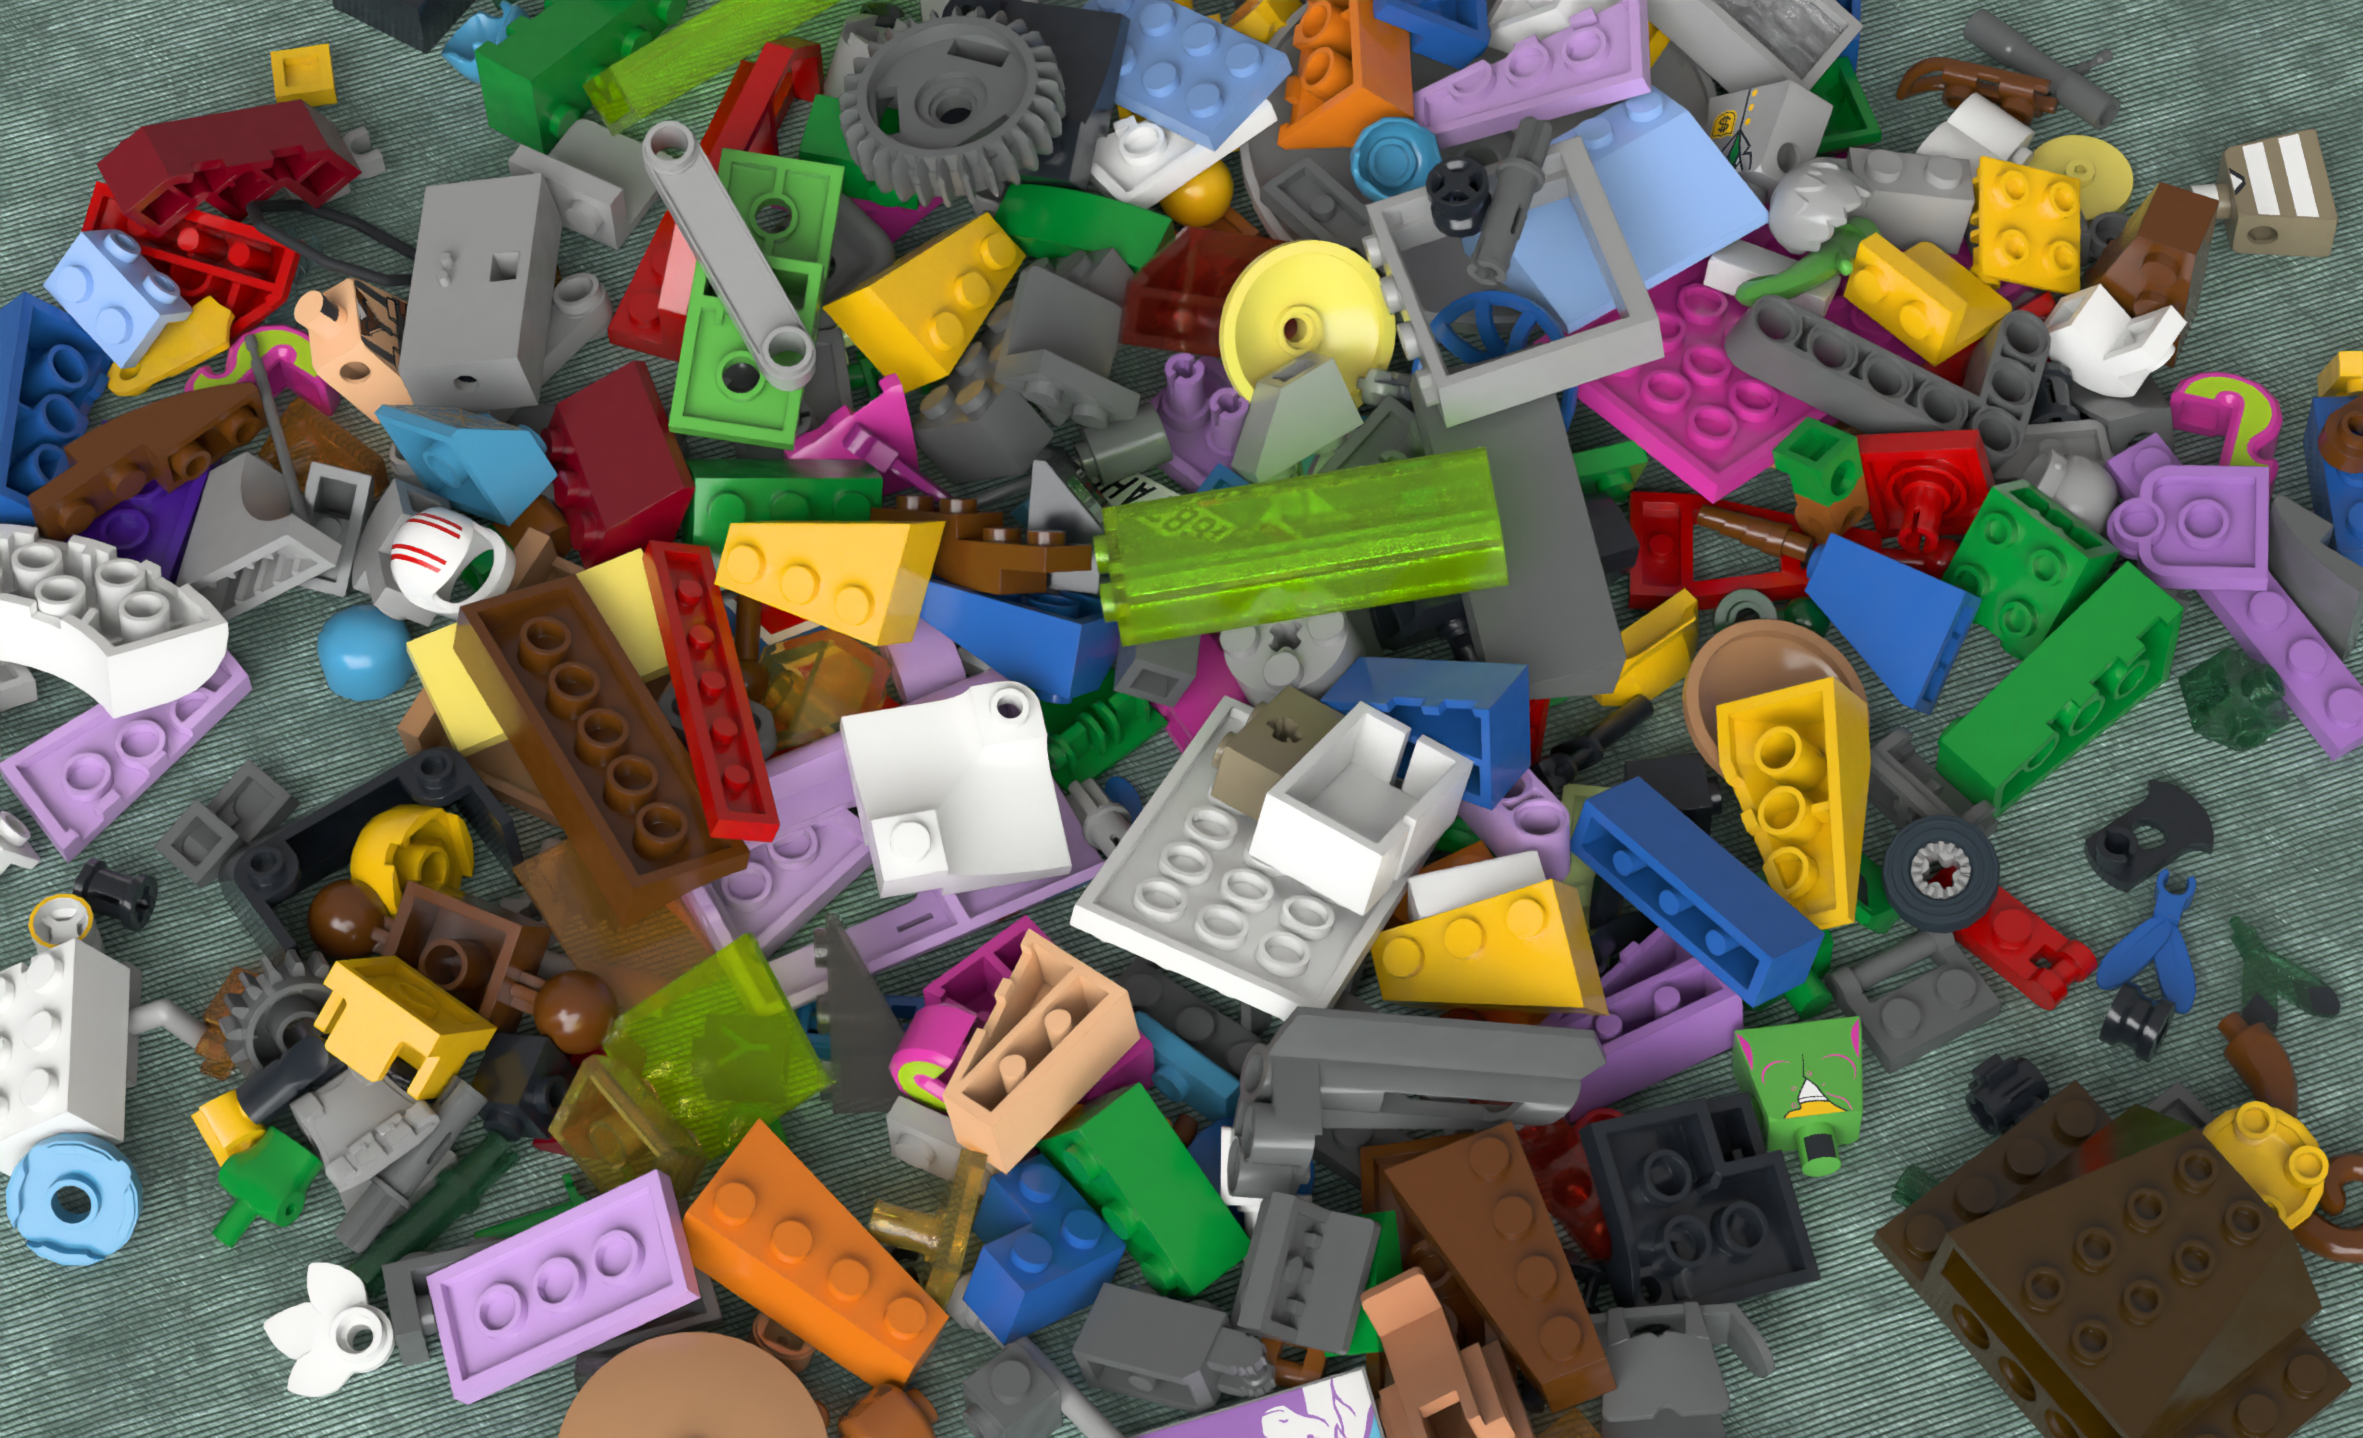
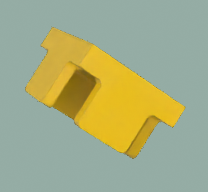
(392, 1010)

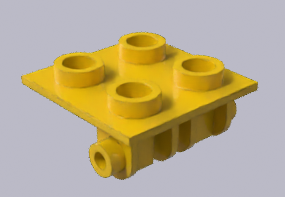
(2026, 227)

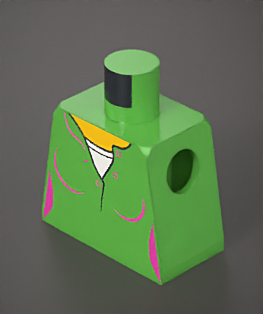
(1804, 1087)

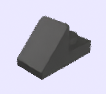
(339, 507)

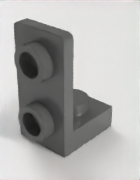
(410, 1297)

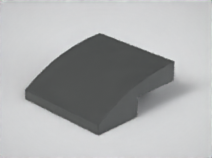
(2315, 576)

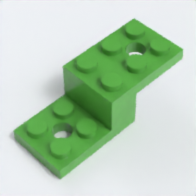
(801, 264)

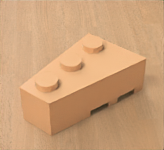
(1038, 1053)

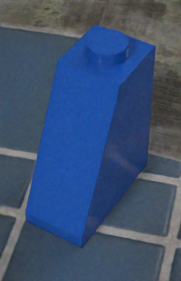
(1892, 616)

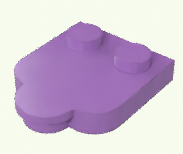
(2198, 527)

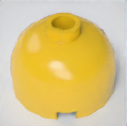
(411, 845)

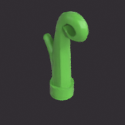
(1815, 268)

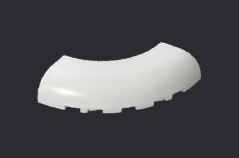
(104, 621)

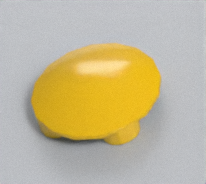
(2273, 1157)

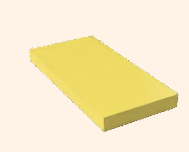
(623, 600)

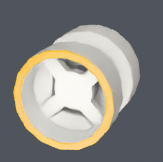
(62, 919)

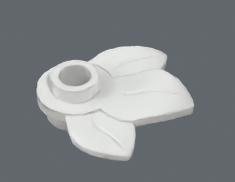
(323, 1332)

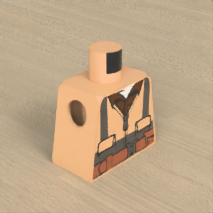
(357, 342)

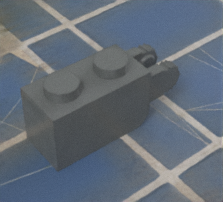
(1168, 1350)

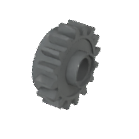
(269, 1004)

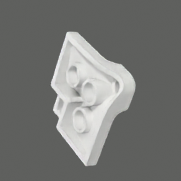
(956, 792)

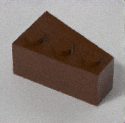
(2159, 257)

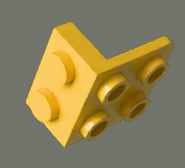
(1923, 297)

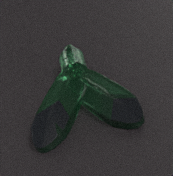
(2271, 974)

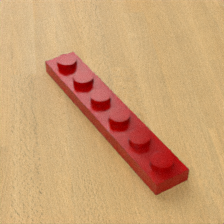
(710, 692)

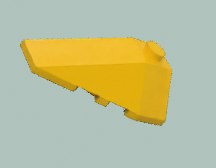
(1803, 790)

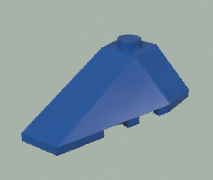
(1028, 638)

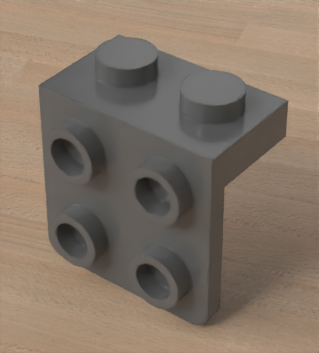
(1063, 350)

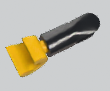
(237, 1117)

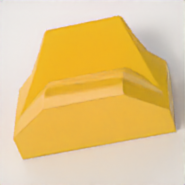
(1657, 650)

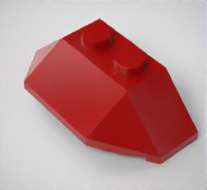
(209, 258)

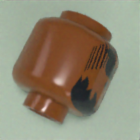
(889, 1414)

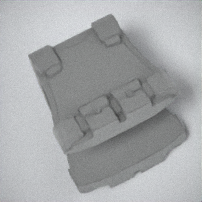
(364, 1128)

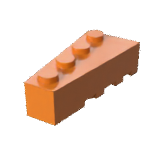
(809, 1263)

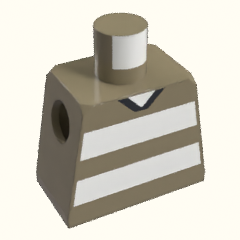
(2275, 196)

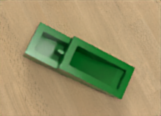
(1063, 221)

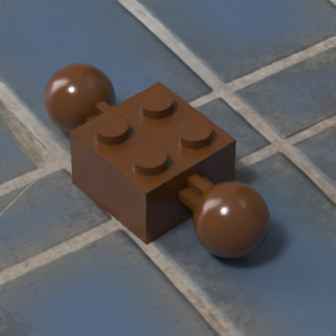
(470, 951)

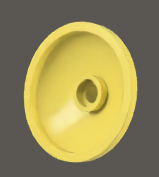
(1329, 296)

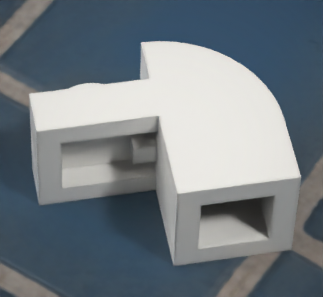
(2106, 345)

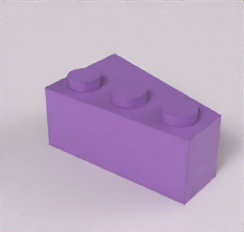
(1659, 1022)

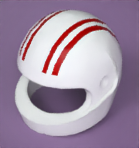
(435, 550)

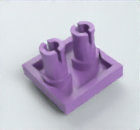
(1199, 417)

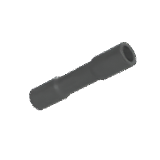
(2014, 50)

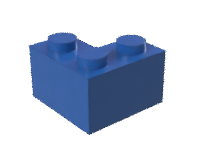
(1040, 1251)

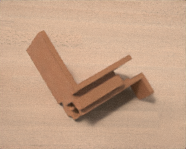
(1436, 1384)

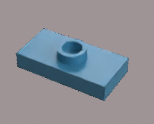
(1187, 1074)

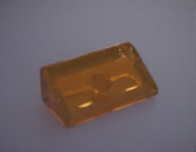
(318, 438)

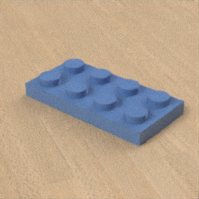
(1191, 70)

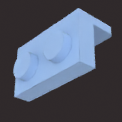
(116, 294)

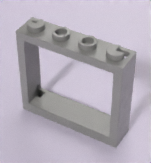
(1542, 370)

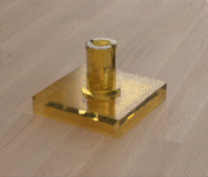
(939, 1235)

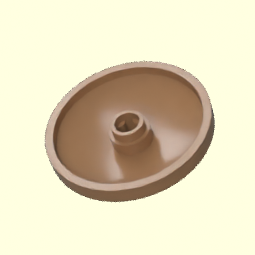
(693, 1390)

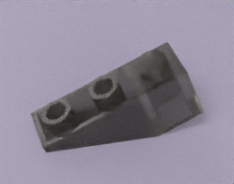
(860, 1025)

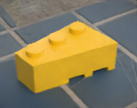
(930, 301)
(1496, 954)

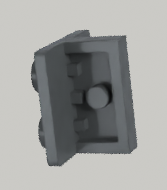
(1305, 1274)

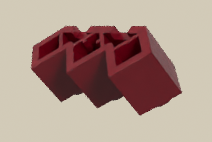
(227, 162)

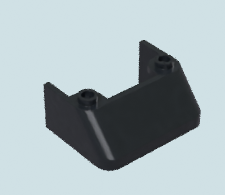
(325, 835)

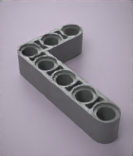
(1886, 392)

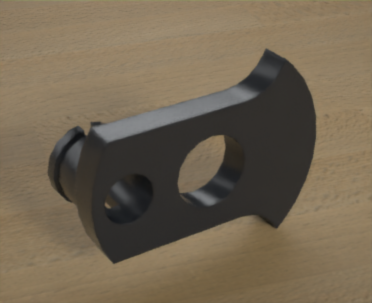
(2172, 811)

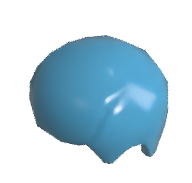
(475, 32)
(1393, 157)
(364, 653)

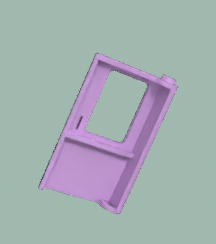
(816, 784)

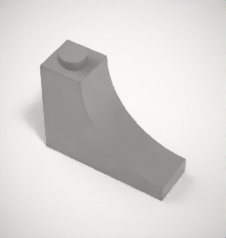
(248, 542)

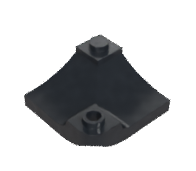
(1090, 58)
(1696, 1206)

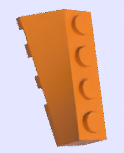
(1346, 75)

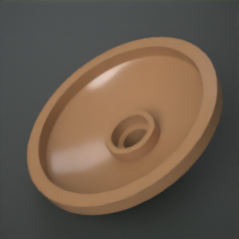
(1752, 661)

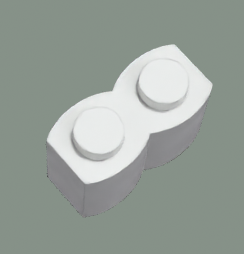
(1980, 130)

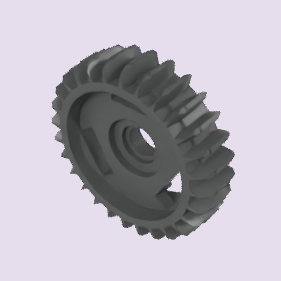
(944, 65)

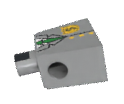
(1767, 131)

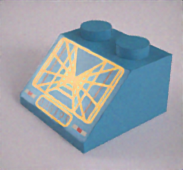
(471, 458)

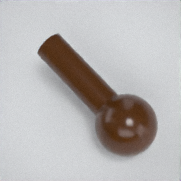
(747, 644)

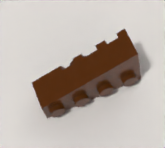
(1500, 1245)

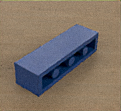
(1696, 891)

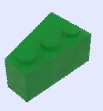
(775, 491)
(1147, 1191)

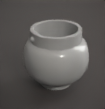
(2075, 484)

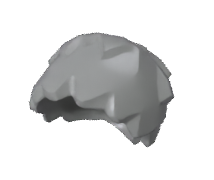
(1813, 203)

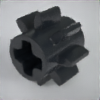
(2005, 1093)

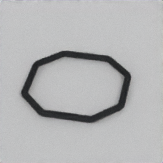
(254, 211)

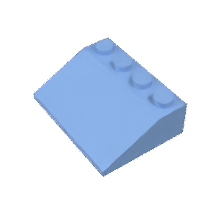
(1668, 193)

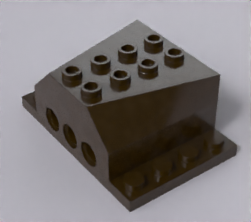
(2120, 1280)

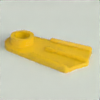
(177, 349)

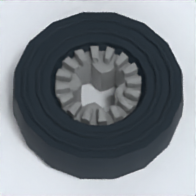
(1951, 843)

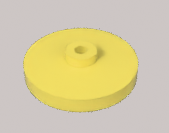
(2102, 171)

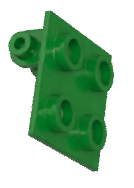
(1096, 731)

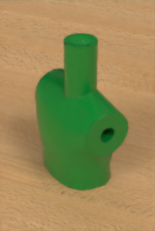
(267, 1183)

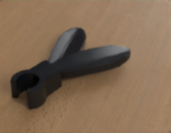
(1608, 928)

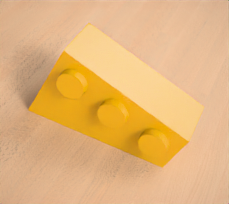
(838, 574)

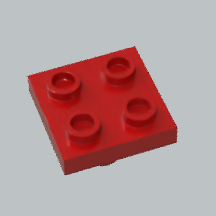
(1924, 483)

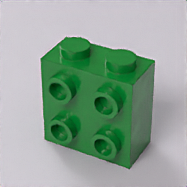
(2028, 565)

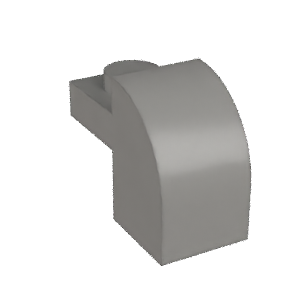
(373, 556)

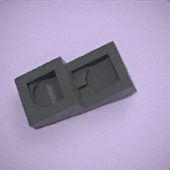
(238, 815)

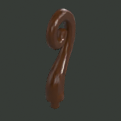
(2272, 1079)

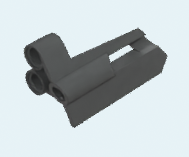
(1359, 1065)

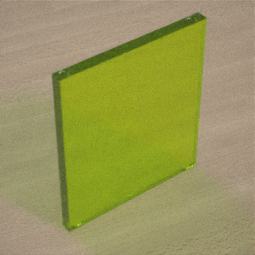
(721, 1047)

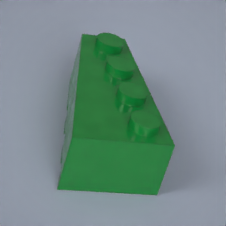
(538, 72)
(2064, 692)

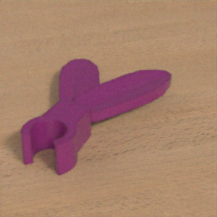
(884, 456)

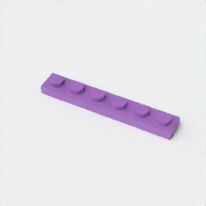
(2270, 630)

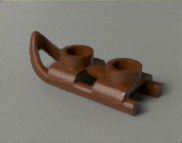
(1961, 79)

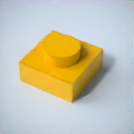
(304, 75)

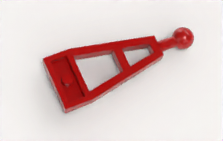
(1666, 553)

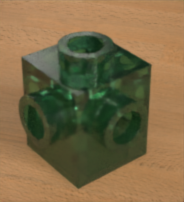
(2234, 700)

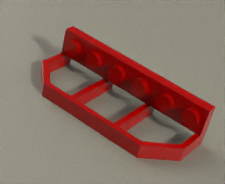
(748, 119)

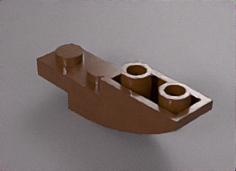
(160, 441)
(982, 552)

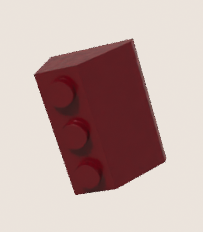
(617, 466)

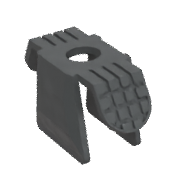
(1672, 1378)

